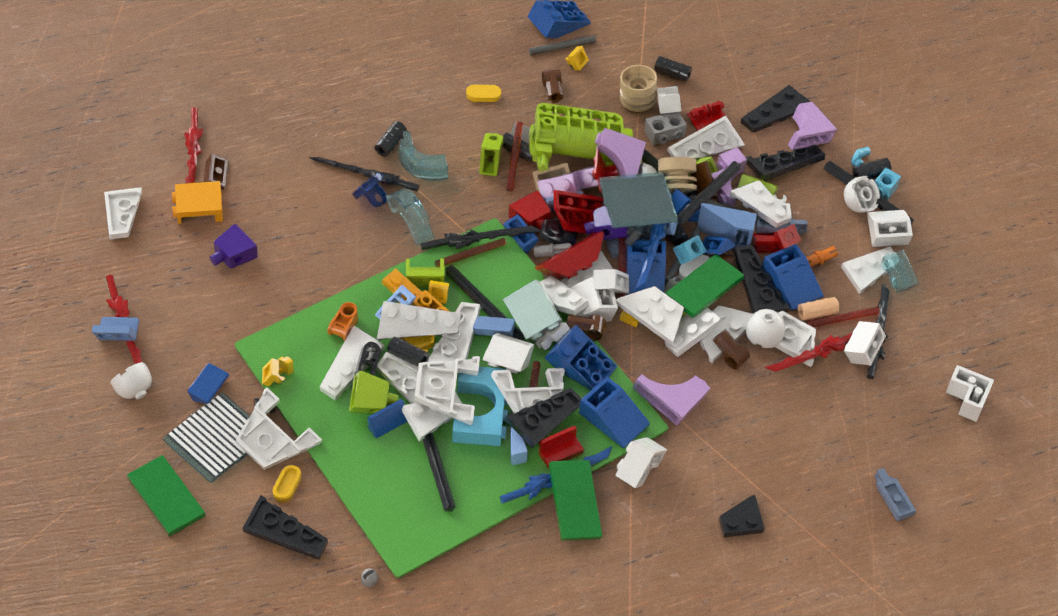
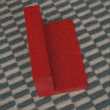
(765, 243)
(560, 446)

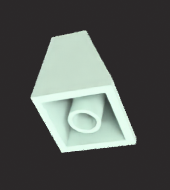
(533, 310)

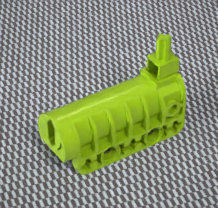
(569, 134)

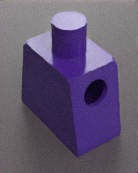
(602, 223)
(233, 248)

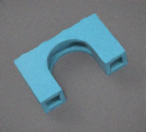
(488, 427)

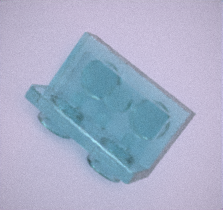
(899, 270)

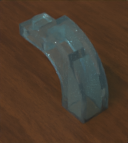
(420, 165)
(413, 212)

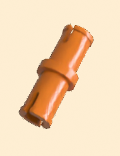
(820, 257)

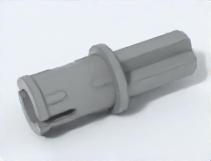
(550, 250)

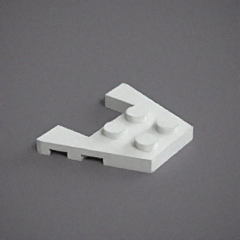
(437, 386)
(525, 397)
(266, 441)

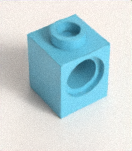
(887, 183)
(689, 250)

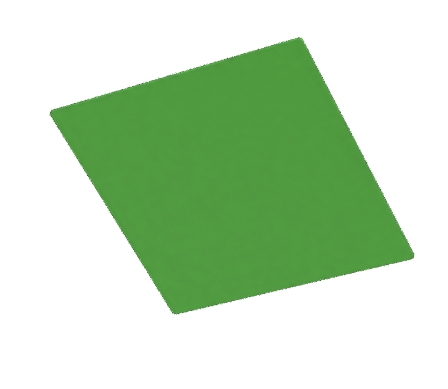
(389, 477)

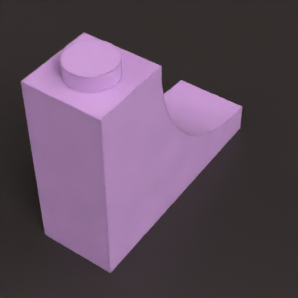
(813, 127)
(622, 150)
(672, 400)

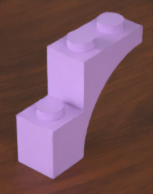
(724, 161)
(568, 182)

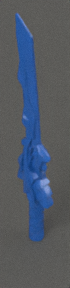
(657, 234)
(544, 480)

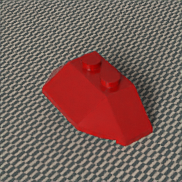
(575, 209)
(573, 258)

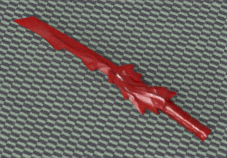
(192, 145)
(121, 307)
(822, 350)

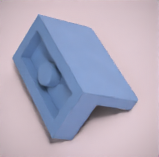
(116, 328)

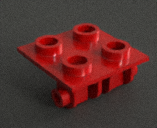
(706, 114)
(602, 170)

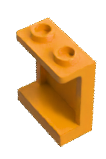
(197, 200)

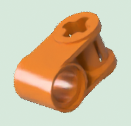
(342, 322)

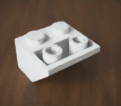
(889, 228)
(600, 301)
(508, 352)

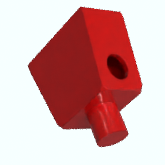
(531, 209)

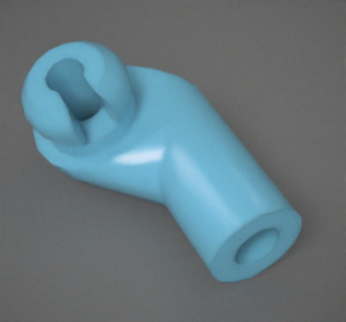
(859, 153)

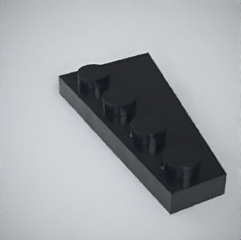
(774, 109)
(757, 283)

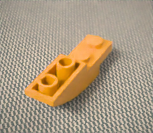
(423, 299)

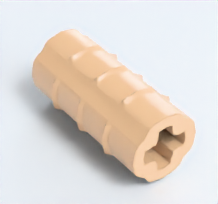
(818, 308)

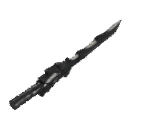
(388, 178)
(470, 237)
(882, 305)

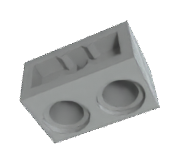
(665, 127)

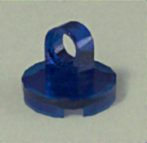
(371, 188)

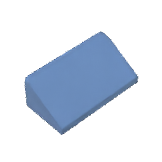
(492, 325)

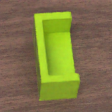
(422, 275)

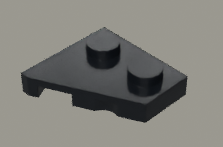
(554, 233)
(742, 519)

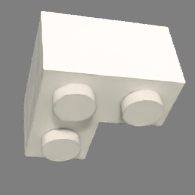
(972, 389)
(638, 462)

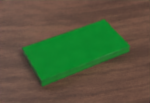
(705, 285)
(166, 495)
(575, 500)

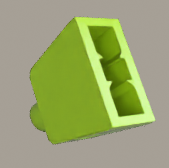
(491, 146)
(370, 394)

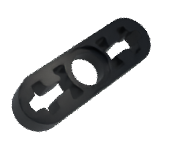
(364, 355)

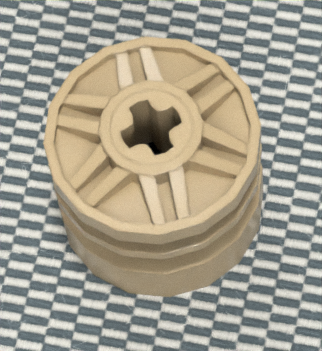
(638, 88)
(677, 173)

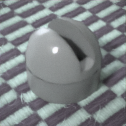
(371, 580)

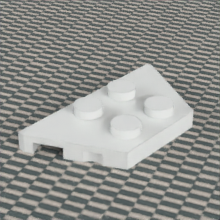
(654, 311)
(733, 321)
(797, 337)

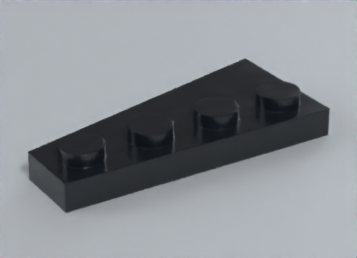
(784, 162)
(543, 417)
(277, 527)

